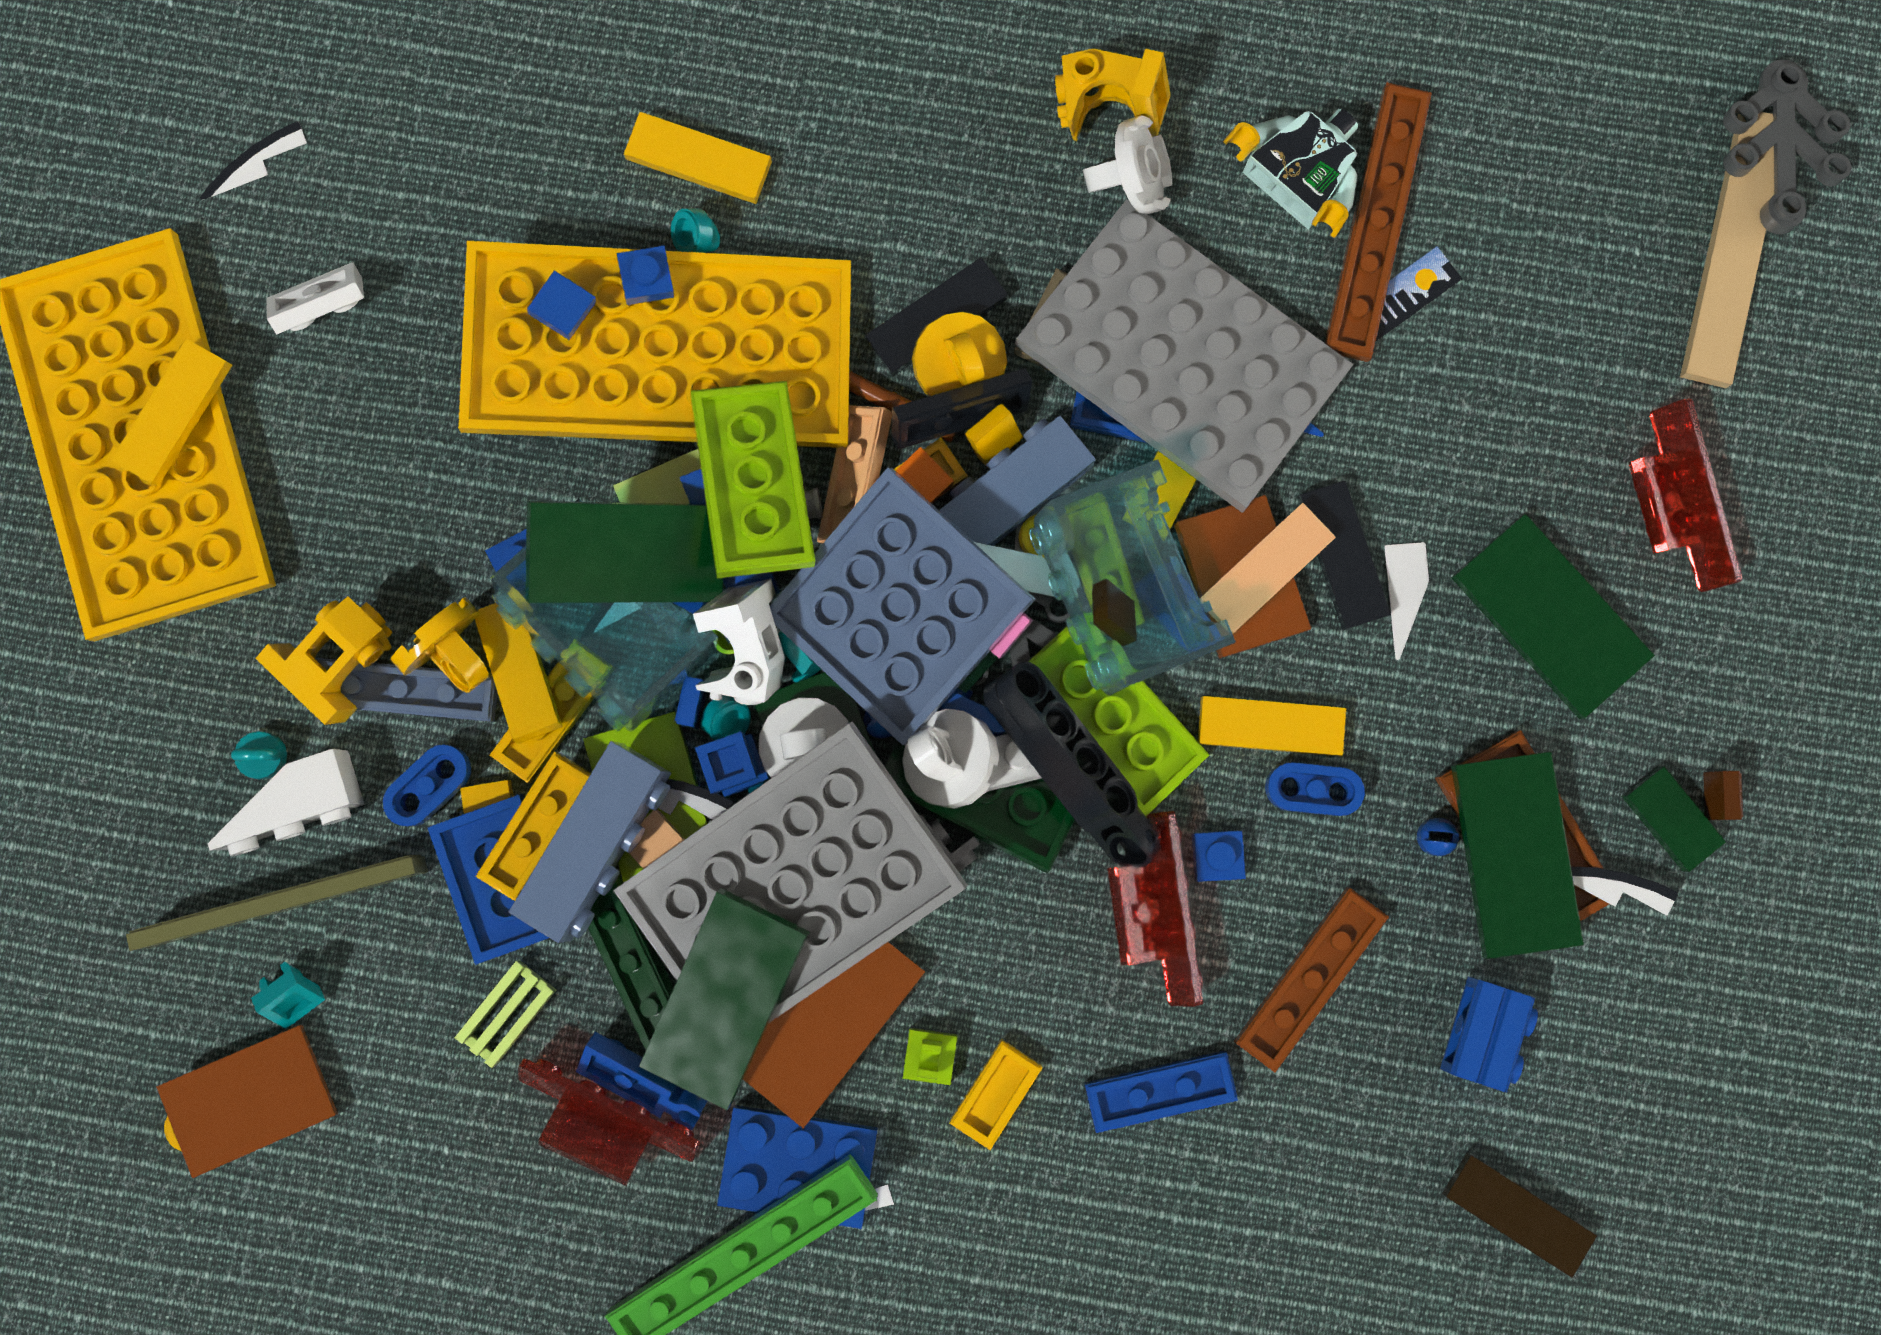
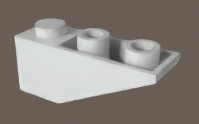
(298, 794)

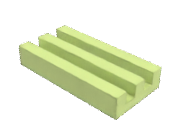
(479, 1045)

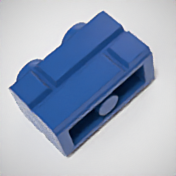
(1489, 1035)

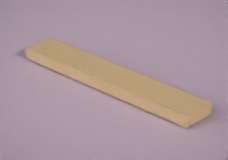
(1730, 268)

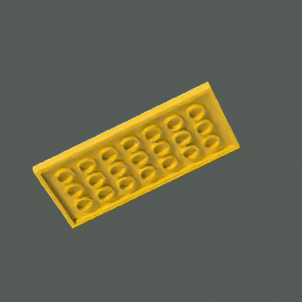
(85, 358)
(637, 363)

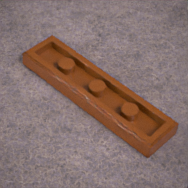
(1311, 979)

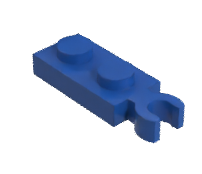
(618, 1070)

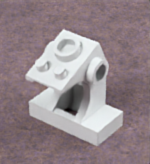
(747, 621)

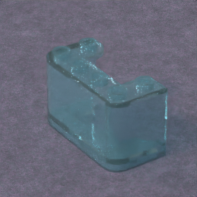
(1122, 536)
(617, 652)

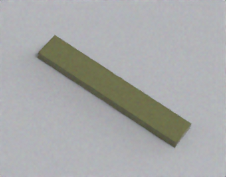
(276, 902)

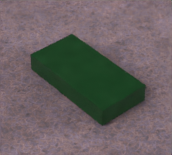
(1673, 819)

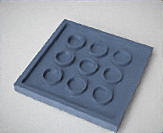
(899, 606)

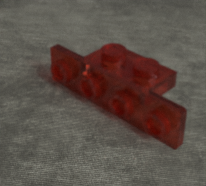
(1683, 499)
(1155, 915)
(598, 1129)

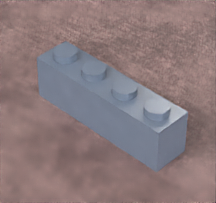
(1019, 482)
(591, 843)

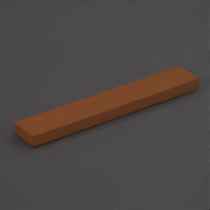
(1377, 221)

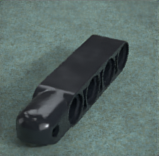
(1072, 763)

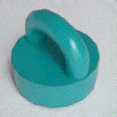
(694, 231)
(724, 718)
(260, 755)

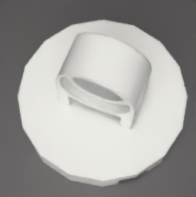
(1139, 166)
(796, 730)
(950, 759)

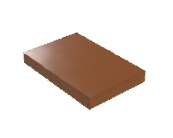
(1215, 545)
(247, 1100)

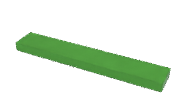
(745, 1251)

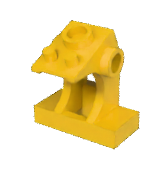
(1120, 78)
(356, 631)

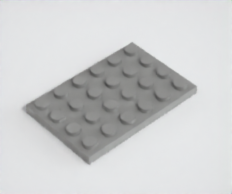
(1183, 355)
(814, 844)

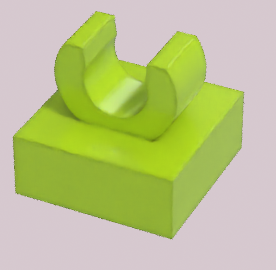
(930, 1056)

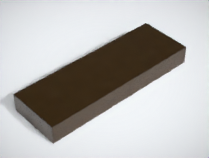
(1519, 1215)

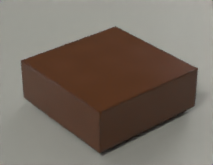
(1723, 795)

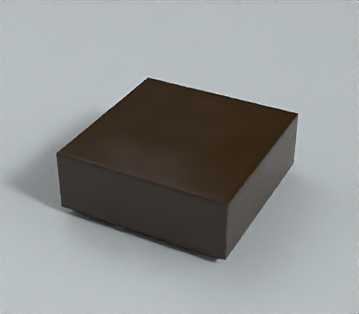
(1114, 612)

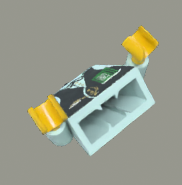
(1302, 164)

